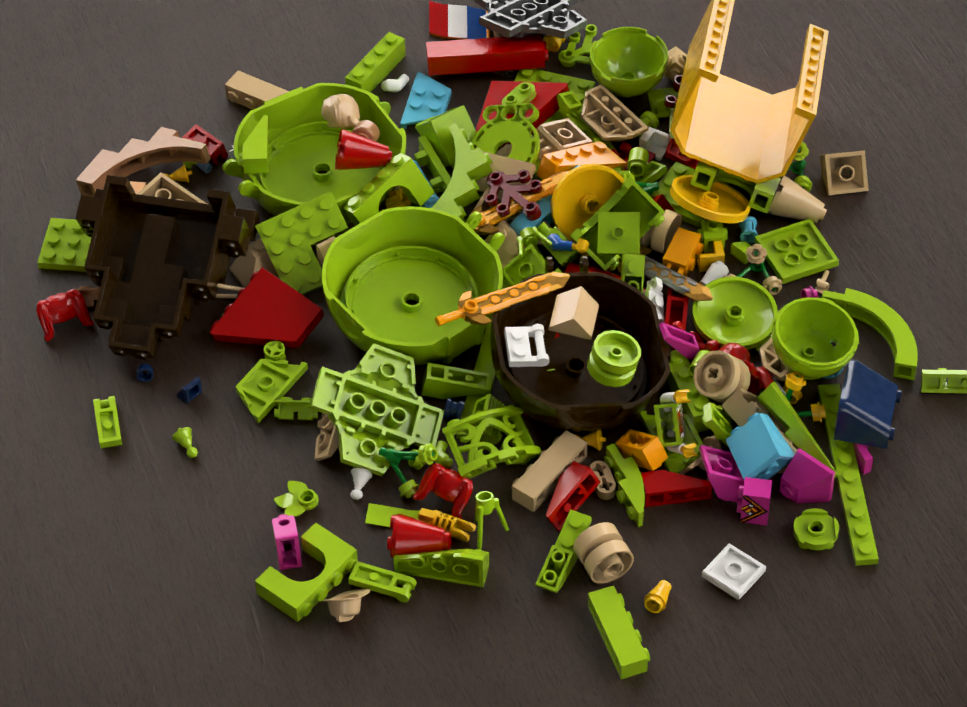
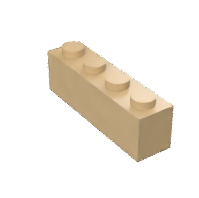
(250, 90)
(542, 476)

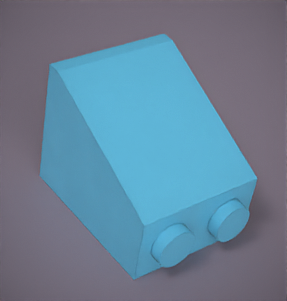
(759, 448)

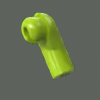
(443, 458)

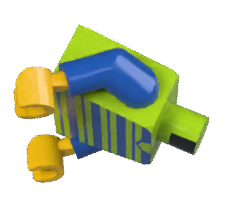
(561, 248)

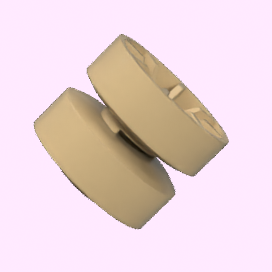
(603, 553)

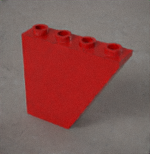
(544, 101)
(267, 313)

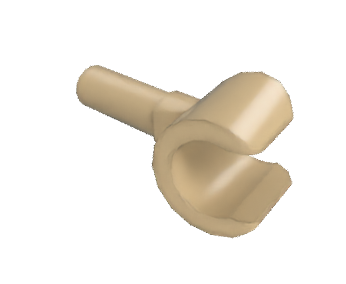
(821, 283)

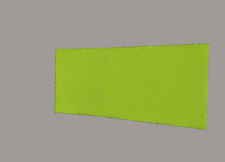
(382, 514)

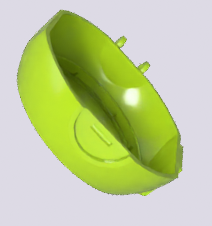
(305, 145)
(410, 257)

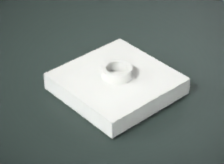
(733, 571)

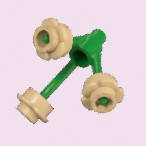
(756, 257)

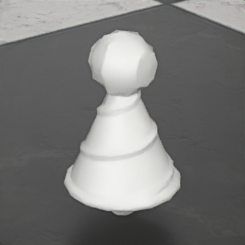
(360, 478)

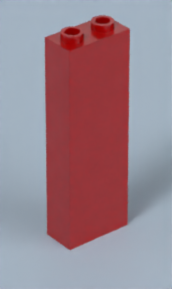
(486, 55)

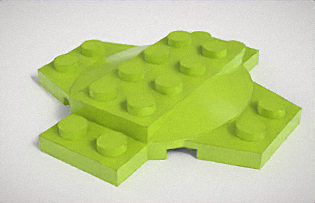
(376, 408)

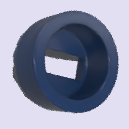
(146, 377)

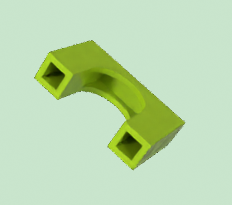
(399, 172)
(761, 194)
(298, 597)

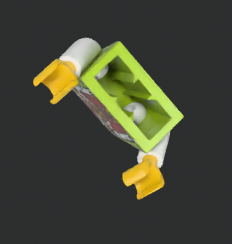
(671, 423)

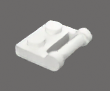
(519, 347)

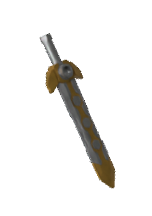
(672, 279)

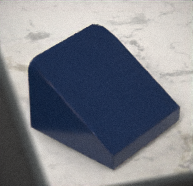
(190, 391)

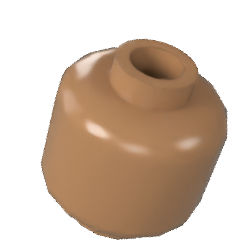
(367, 129)

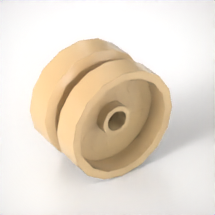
(720, 375)

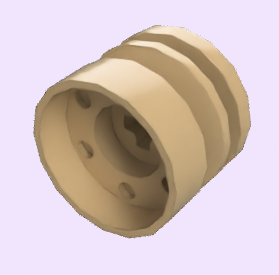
(661, 236)

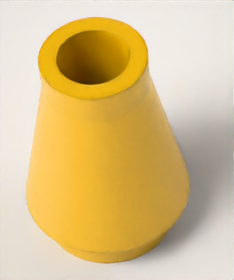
(657, 598)

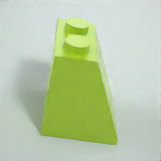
(440, 134)

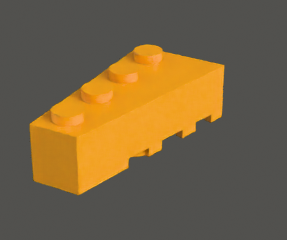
(570, 158)

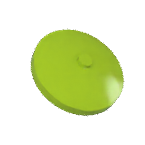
(737, 314)

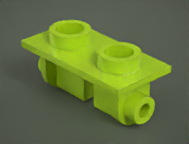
(287, 407)

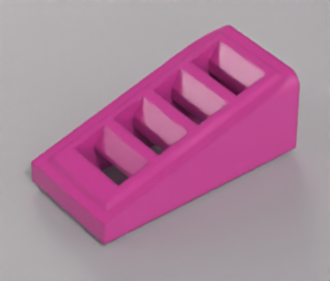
(680, 340)

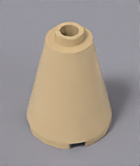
(796, 203)

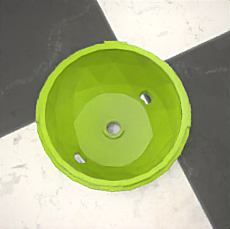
(810, 327)

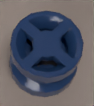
(453, 409)

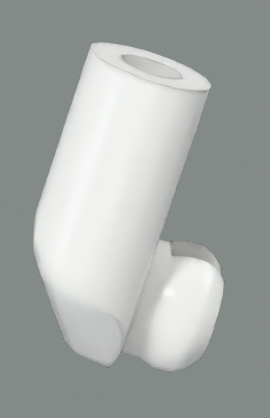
(393, 85)

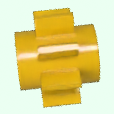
(397, 199)

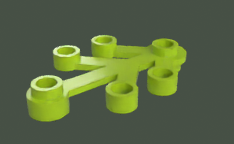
(570, 55)

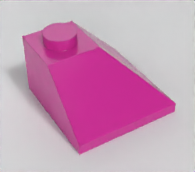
(722, 472)
(807, 480)

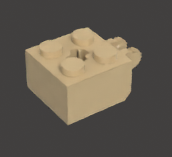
(560, 136)

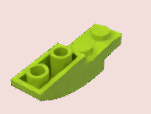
(629, 482)
(562, 555)

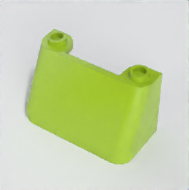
(628, 199)

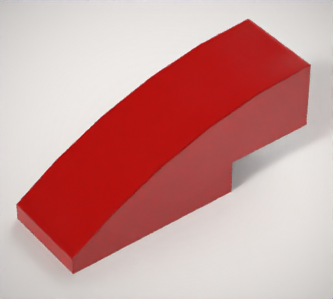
(676, 308)

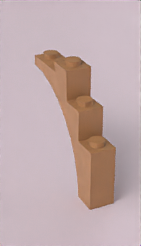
(137, 155)

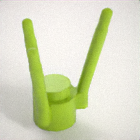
(530, 235)
(484, 506)

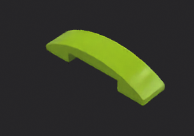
(570, 107)

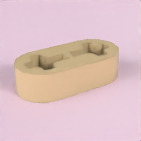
(606, 479)

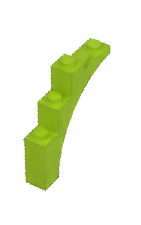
(469, 167)

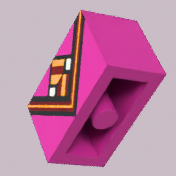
(755, 501)

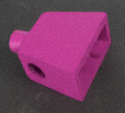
(286, 532)

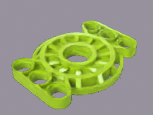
(513, 130)

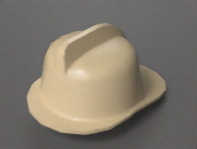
(347, 604)

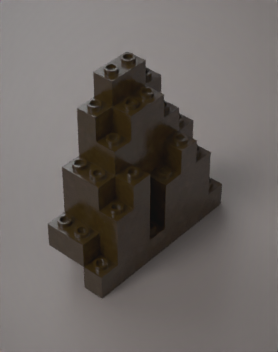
(157, 259)

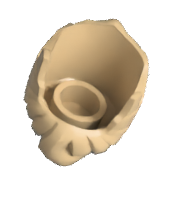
(340, 111)

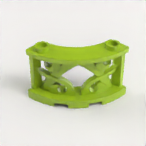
(522, 452)

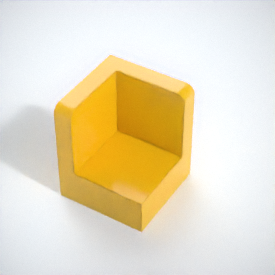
(705, 259)

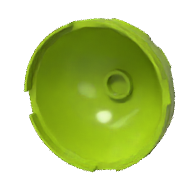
(628, 61)

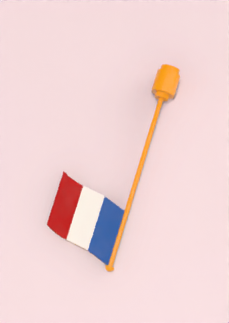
(456, 22)

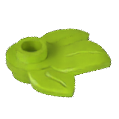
(298, 499)

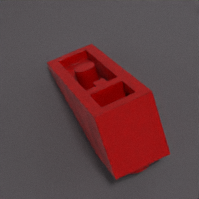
(668, 487)
(571, 492)

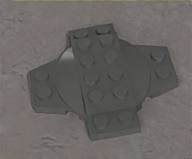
(524, 17)

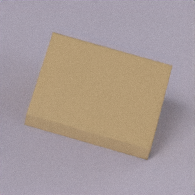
(574, 313)

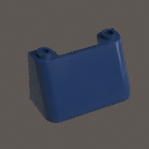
(866, 407)

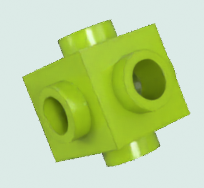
(710, 232)

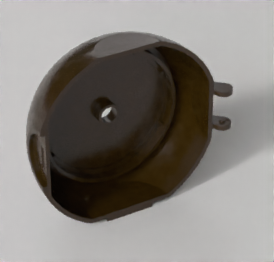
(571, 397)

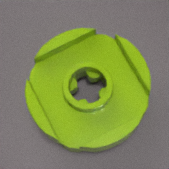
(815, 540)

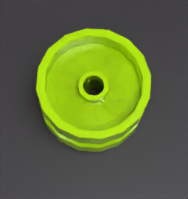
(614, 358)

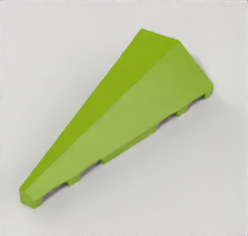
(778, 405)

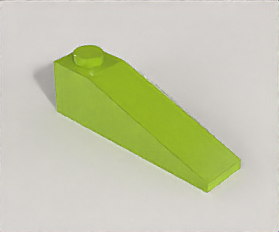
(455, 566)

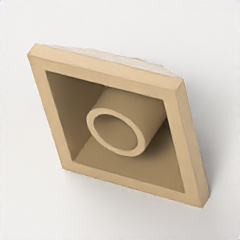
(844, 172)
(255, 259)

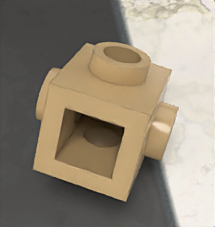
(675, 63)

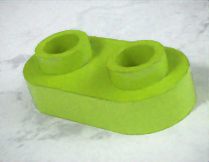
(522, 93)

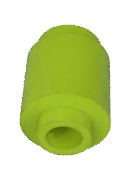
(638, 161)

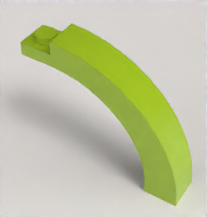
(886, 322)

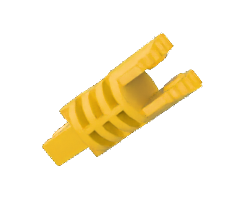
(448, 523)

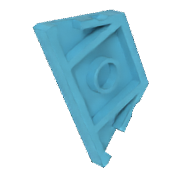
(425, 100)

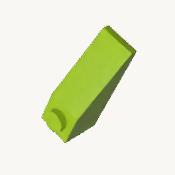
(256, 149)
(453, 382)

